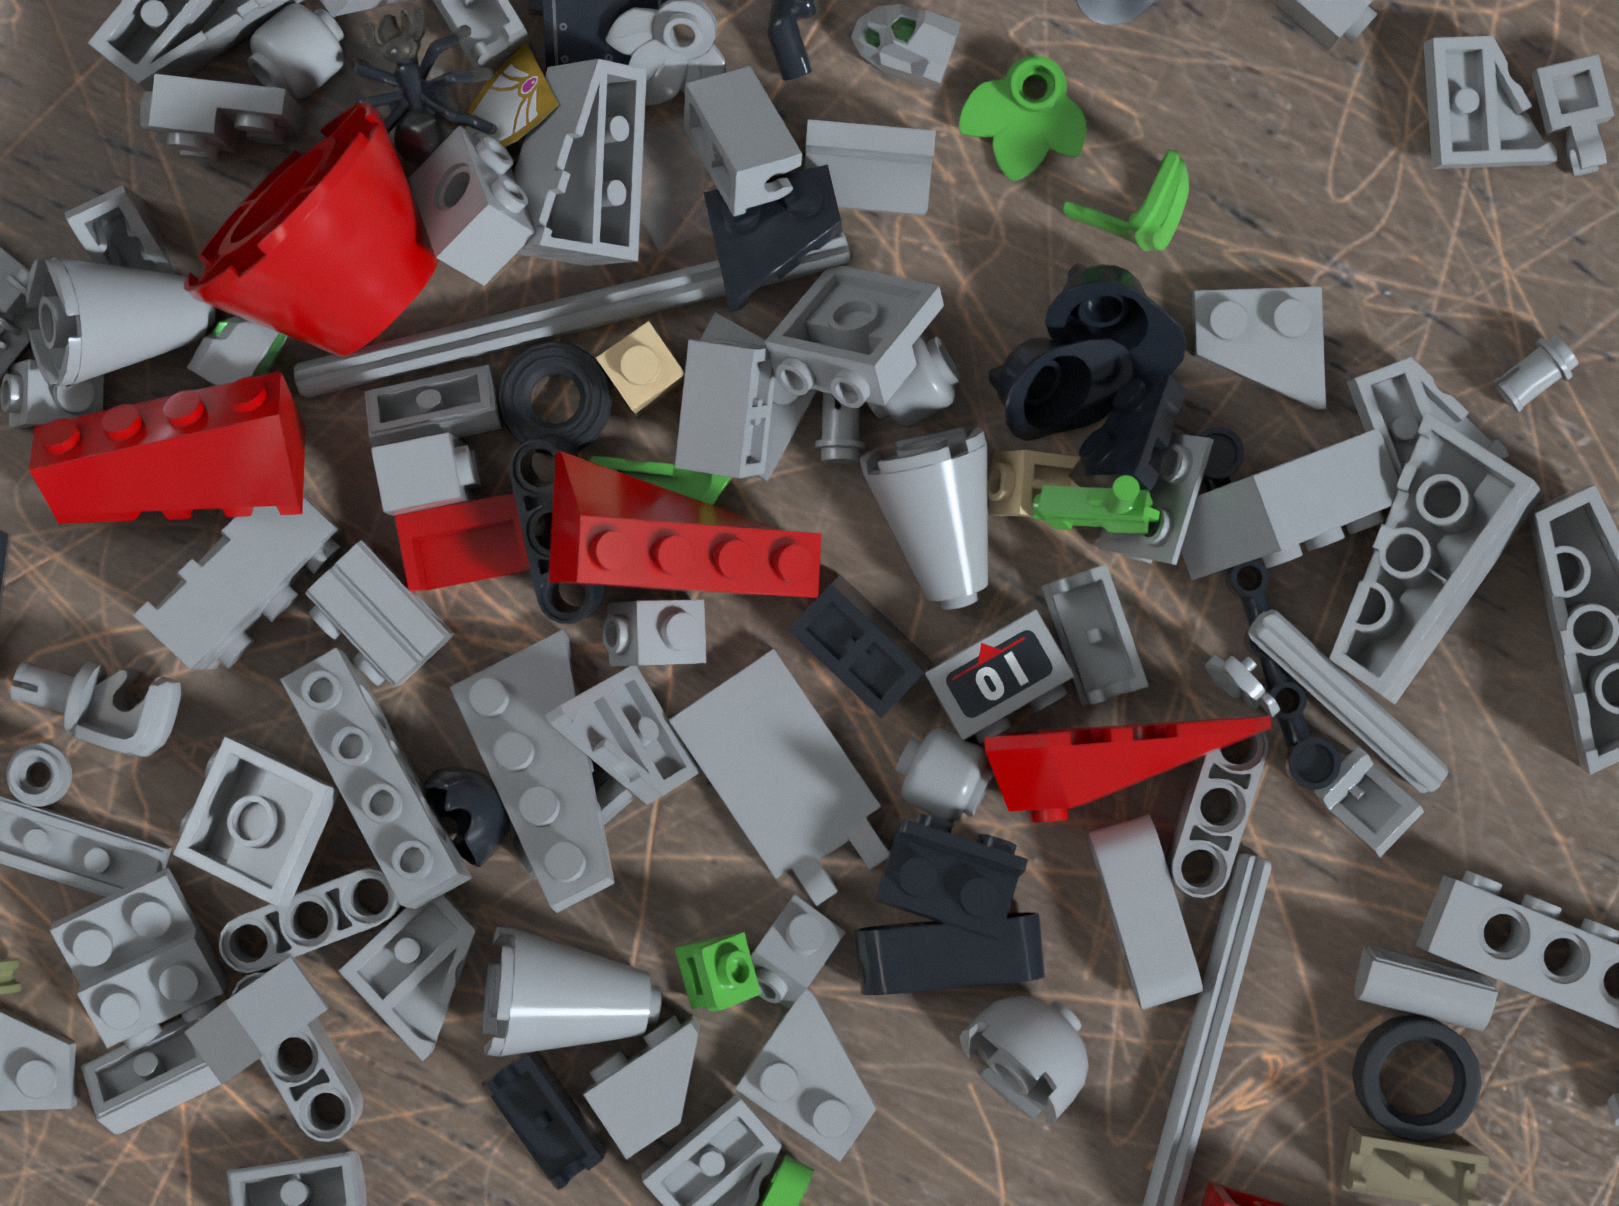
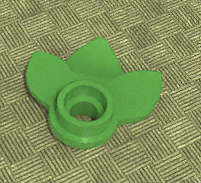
(1024, 126)

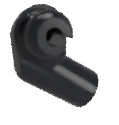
(786, 36)

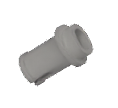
(1536, 372)
(839, 432)

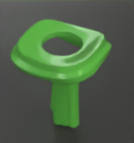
(1156, 218)

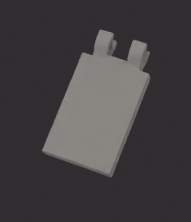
(781, 773)

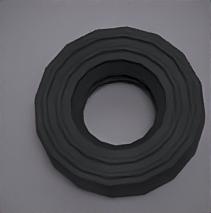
(547, 360)

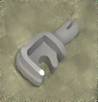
(98, 709)

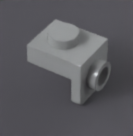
(36, 402)
(655, 632)
(1369, 802)
(793, 952)

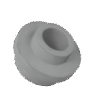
(20, 780)

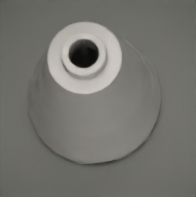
(107, 317)
(937, 510)
(561, 996)

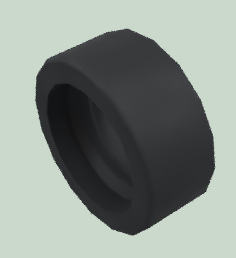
(1464, 1091)

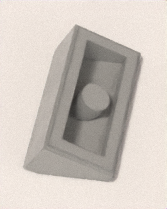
(147, 1080)

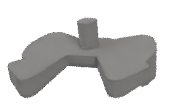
(1239, 682)

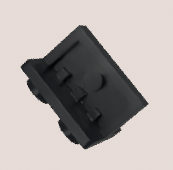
(951, 876)

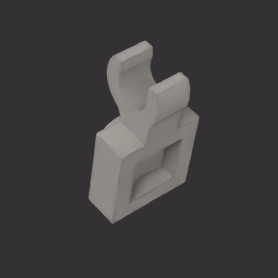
(1575, 100)

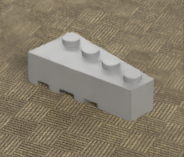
(1580, 584)

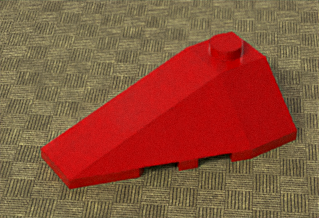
(1076, 766)

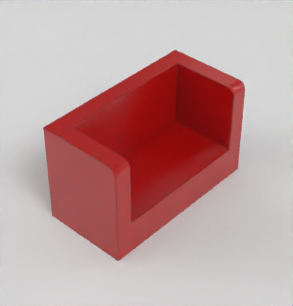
(462, 543)

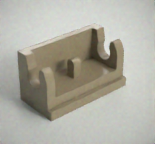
(1411, 1170)

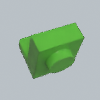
(718, 971)

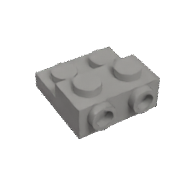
(209, 115)
(853, 335)
(256, 821)
(140, 960)

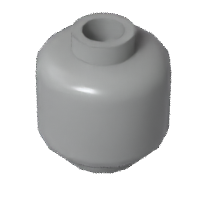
(297, 50)
(927, 387)
(944, 775)

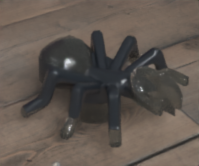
(418, 107)

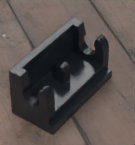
(860, 646)
(545, 1118)

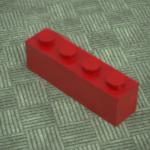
(176, 454)
(649, 537)

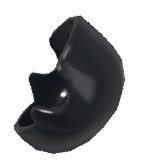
(474, 806)

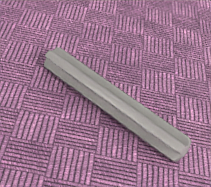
(1348, 701)

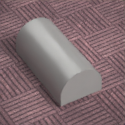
(446, 403)
(1425, 988)
(301, 1182)

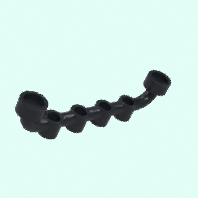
(1309, 760)

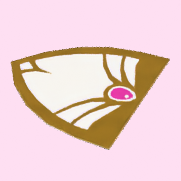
(514, 98)

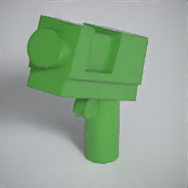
(1116, 509)

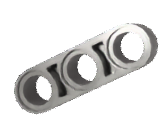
(1219, 838)
(1145, 912)
(286, 934)
(302, 1086)

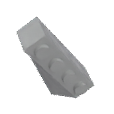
(1438, 544)

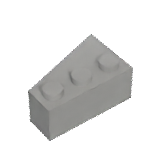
(177, 34)
(586, 165)
(1292, 505)

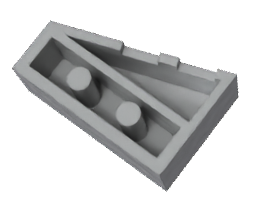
(240, 583)

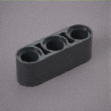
(534, 504)
(945, 957)

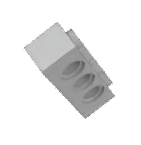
(376, 779)
(1457, 933)

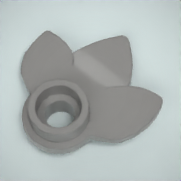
(665, 54)

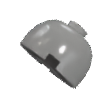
(1031, 1054)

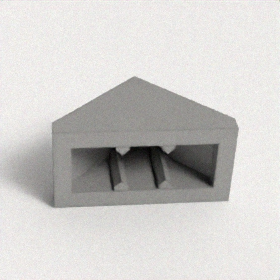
(120, 232)
(256, 1019)

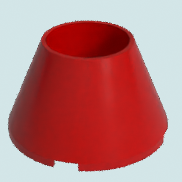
(323, 242)

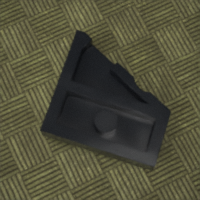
(772, 235)
(1125, 441)

